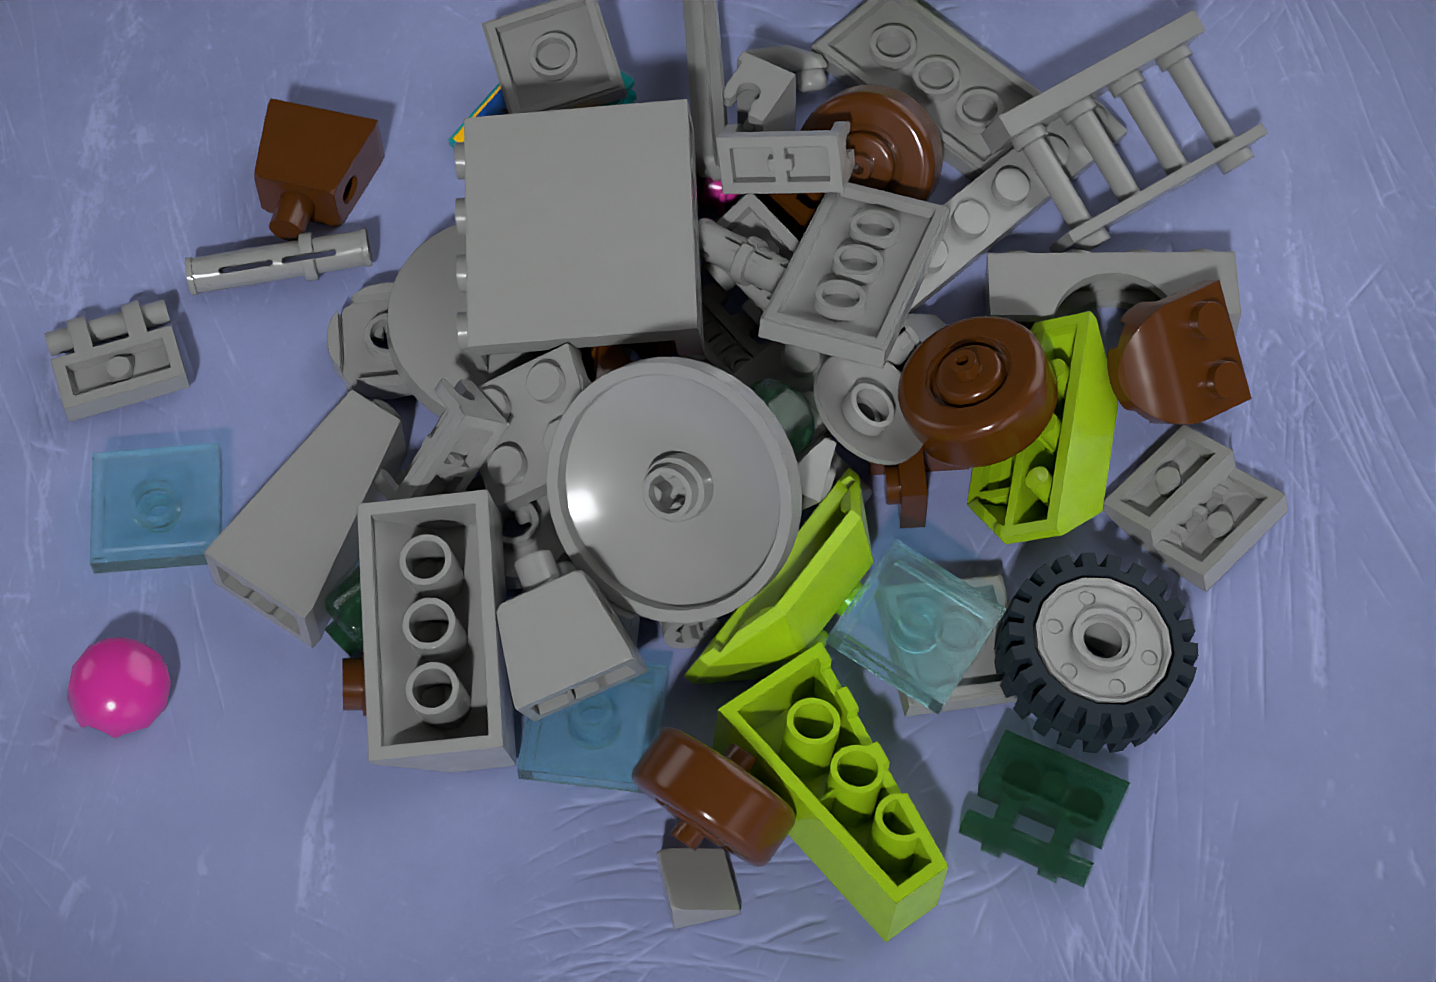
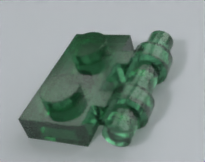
(1050, 790)

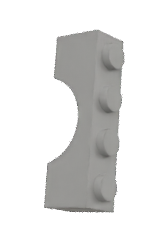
(1057, 285)

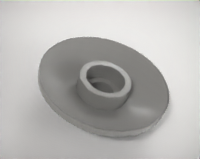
(864, 410)

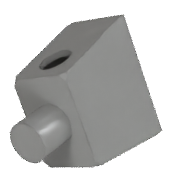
(561, 639)

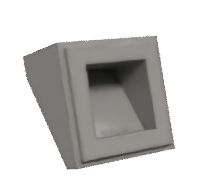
(697, 885)

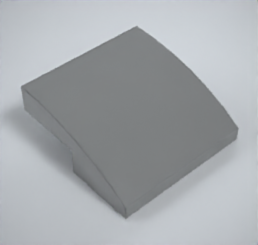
(1195, 507)

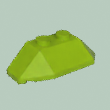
(1066, 469)
(811, 587)

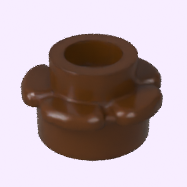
(354, 684)

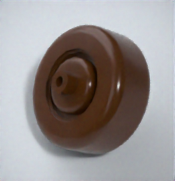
(890, 136)
(978, 391)
(713, 796)

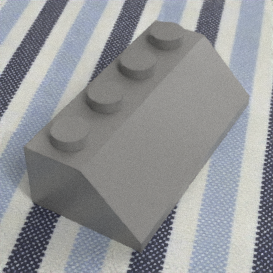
(434, 634)

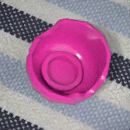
(118, 686)

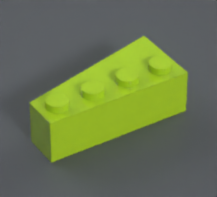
(840, 788)

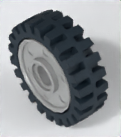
(1068, 687)

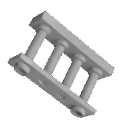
(1123, 78)

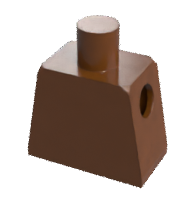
(313, 165)

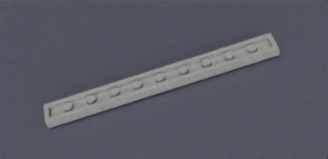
(977, 221)

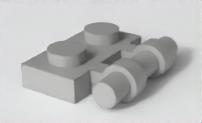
(118, 371)

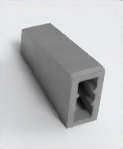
(303, 523)

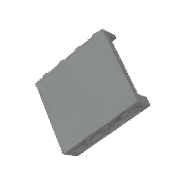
(579, 230)

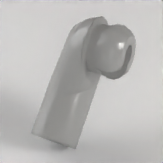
(805, 64)

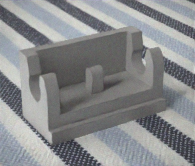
(763, 95)
(784, 160)
(452, 449)

